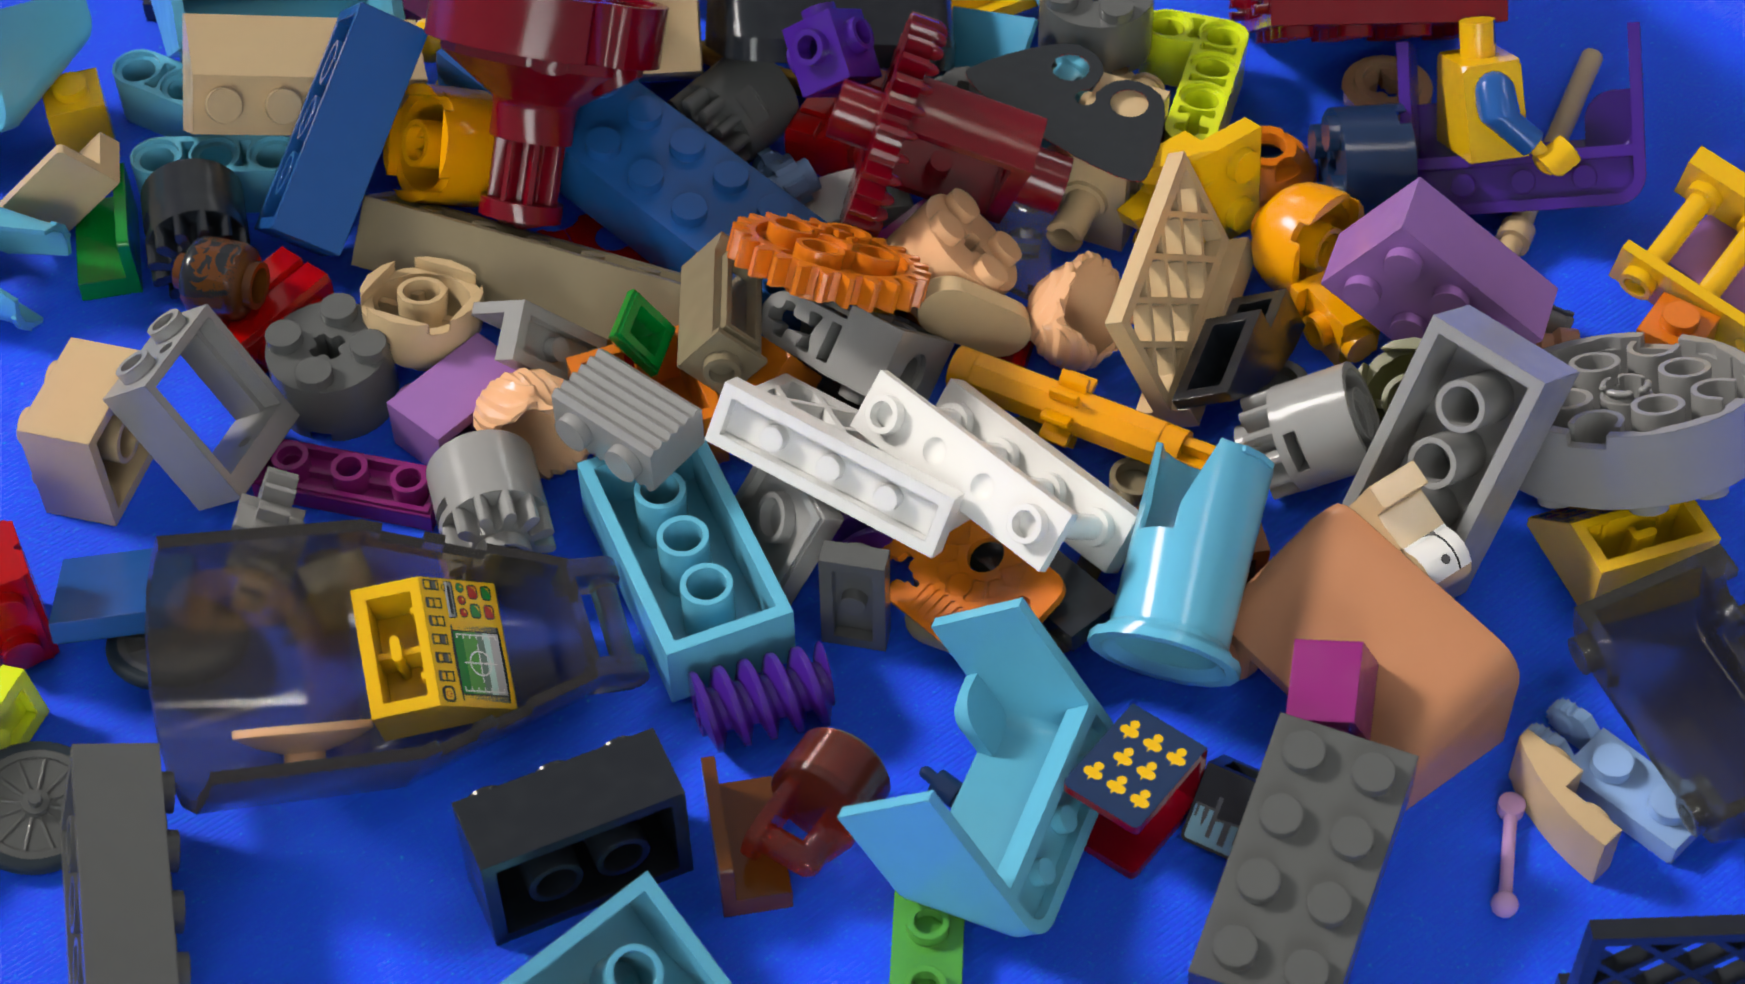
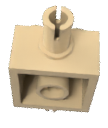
(1094, 195)

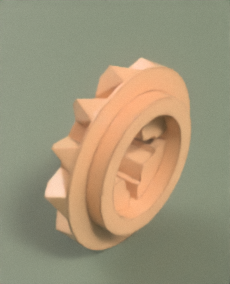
(1364, 75)

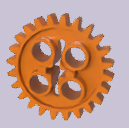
(828, 262)

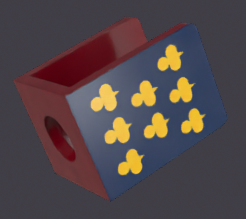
(1141, 786)

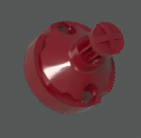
(541, 68)

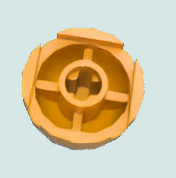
(1299, 231)

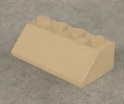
(253, 71)

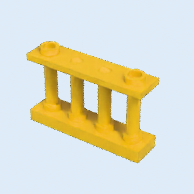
(1712, 189)

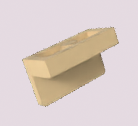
(68, 182)

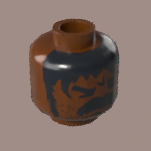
(223, 275)

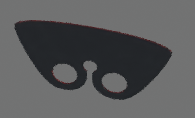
(1089, 132)

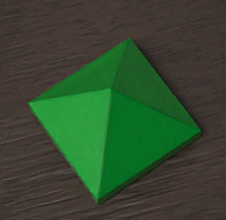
(642, 333)

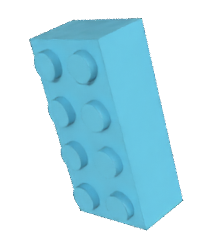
(689, 569)

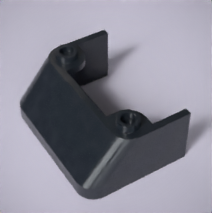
(754, 27)

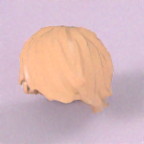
(1071, 311)
(524, 406)

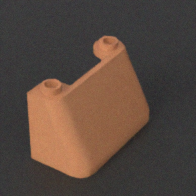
(1440, 671)

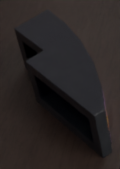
(1240, 350)

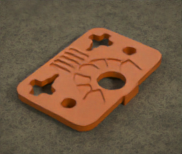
(951, 585)

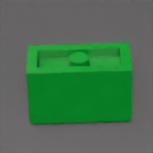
(110, 246)

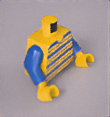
(1484, 104)

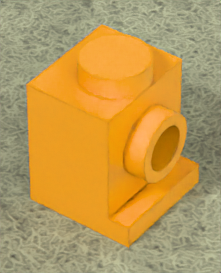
(1332, 323)

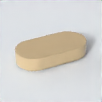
(974, 316)

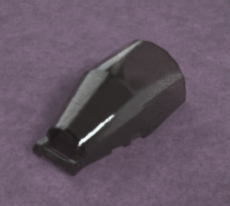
(266, 636)

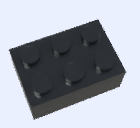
(573, 834)

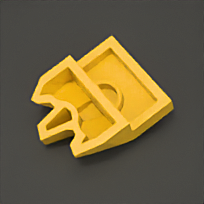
(1226, 167)

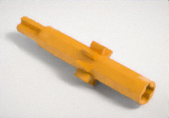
(1073, 411)

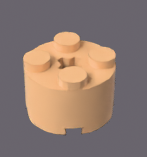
(959, 242)

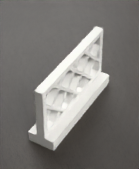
(810, 445)

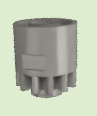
(1311, 428)
(490, 493)

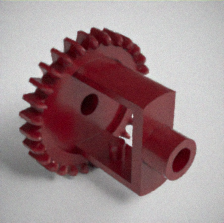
(939, 139)

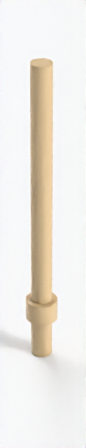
(1518, 228)

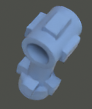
(794, 177)

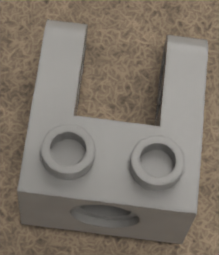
(856, 344)

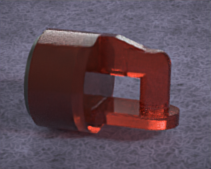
(810, 789)

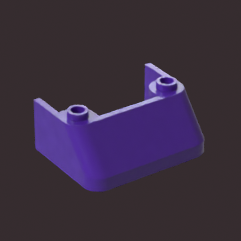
(1611, 154)

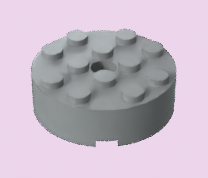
(1643, 425)

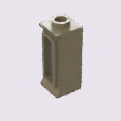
(719, 318)

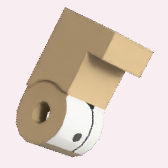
(1413, 526)

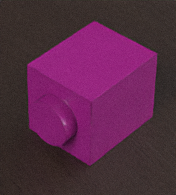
(1333, 685)

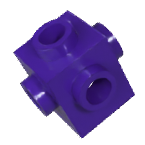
(830, 47)

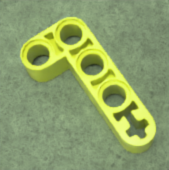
(1206, 64)

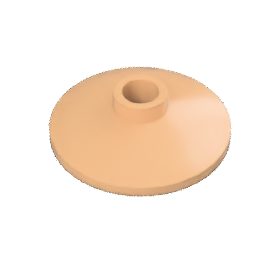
(303, 740)

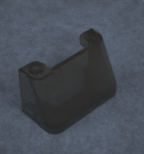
(1676, 675)

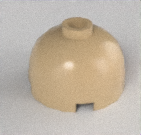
(422, 309)

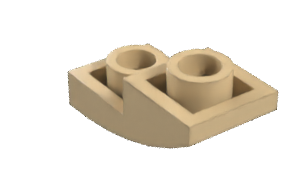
(1572, 826)

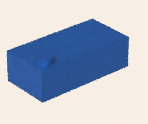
(341, 130)

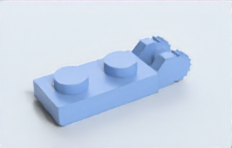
(1618, 780)

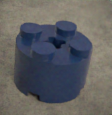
(1364, 151)

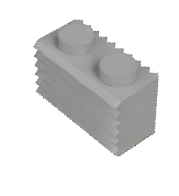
(626, 420)

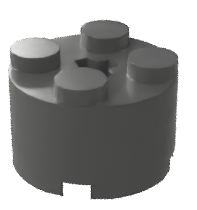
(1109, 28)
(332, 368)

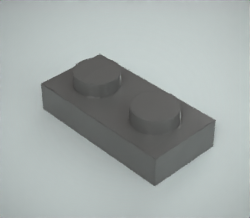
(855, 595)

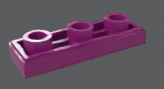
(355, 484)

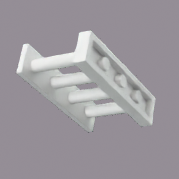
(1010, 475)

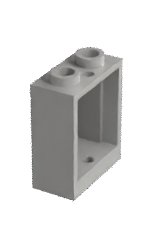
(237, 382)

